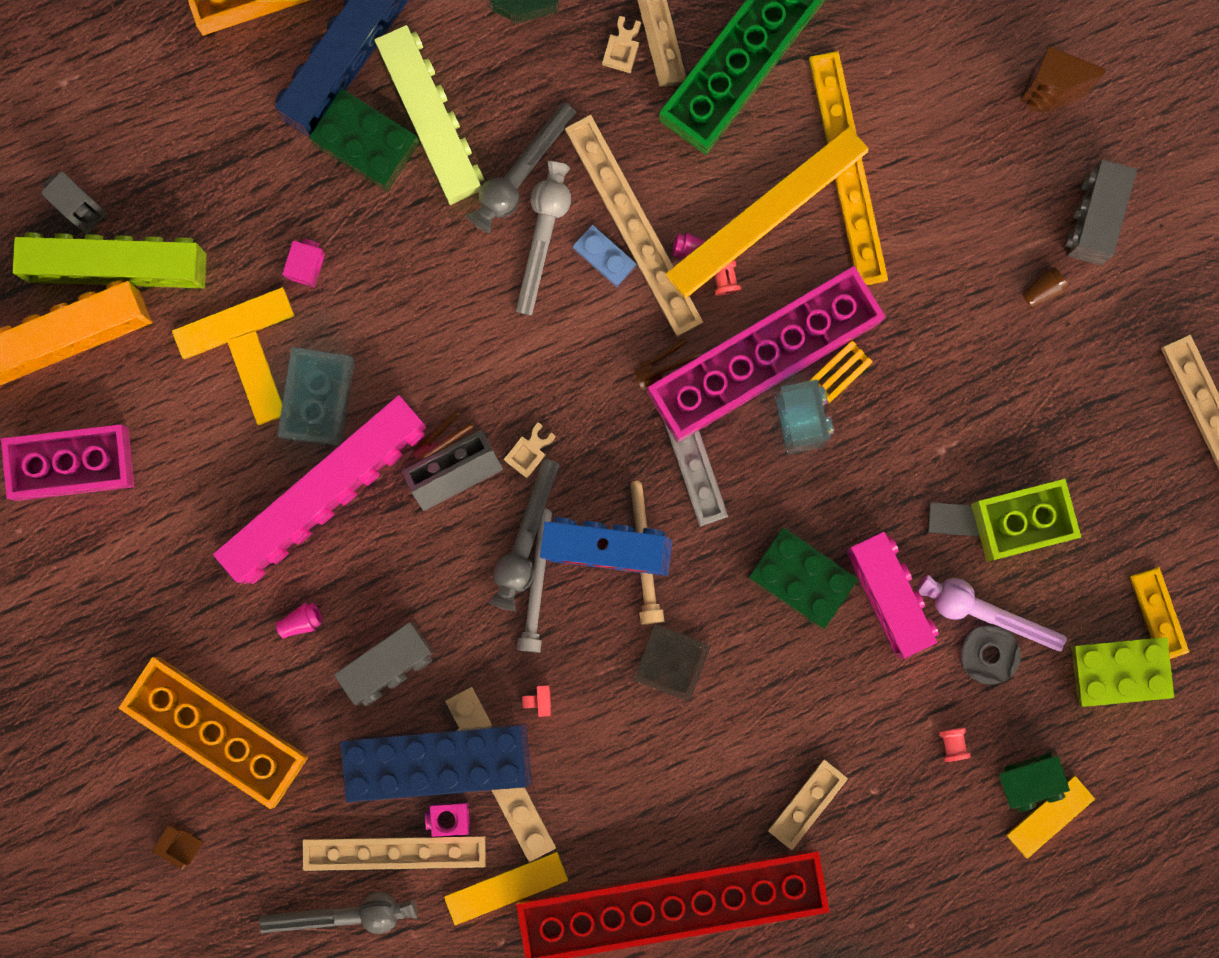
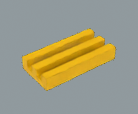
(859, 354)

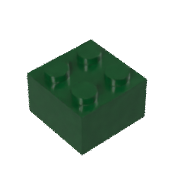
(1034, 781)

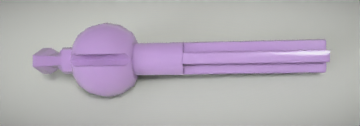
(957, 599)

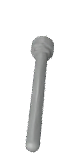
(530, 639)

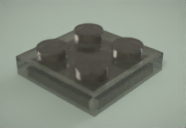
(672, 663)

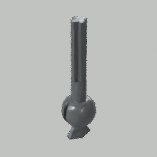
(500, 195)
(514, 570)
(376, 914)

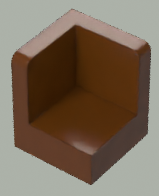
(177, 846)

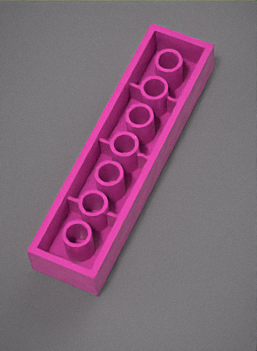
(765, 354)
(321, 491)

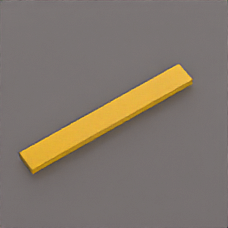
(852, 183)
(766, 212)

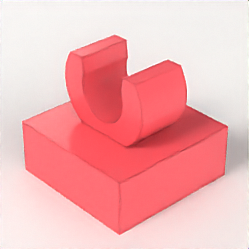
(540, 701)

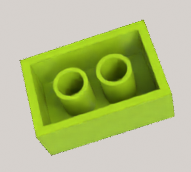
(1026, 520)
(1122, 672)

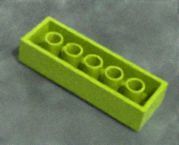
(105, 261)

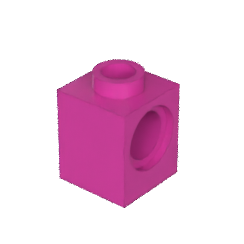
(304, 262)
(459, 810)

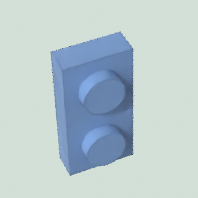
(604, 256)

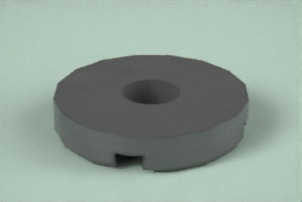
(1008, 654)

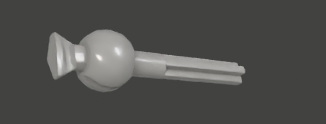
(550, 201)

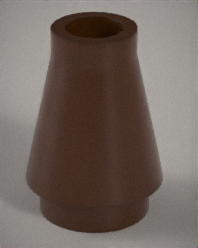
(1046, 287)

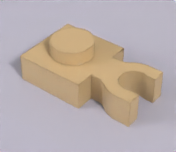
(621, 49)
(526, 454)

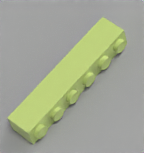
(428, 114)

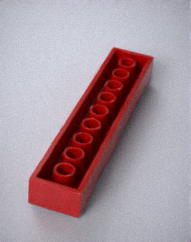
(673, 906)

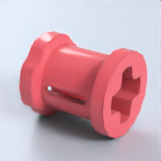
(726, 281)
(954, 744)

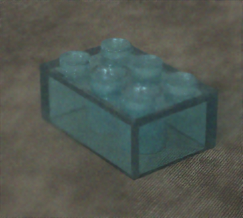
(316, 397)
(803, 416)

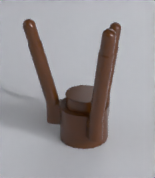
(650, 374)
(427, 448)

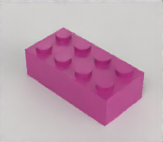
(67, 462)
(892, 596)

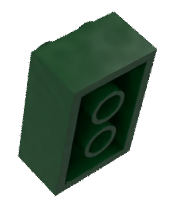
(364, 140)
(803, 578)

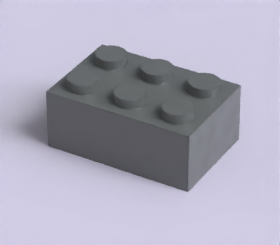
(1100, 212)
(385, 665)

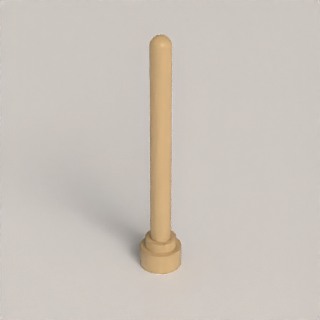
(650, 611)

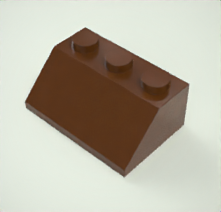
(1059, 80)

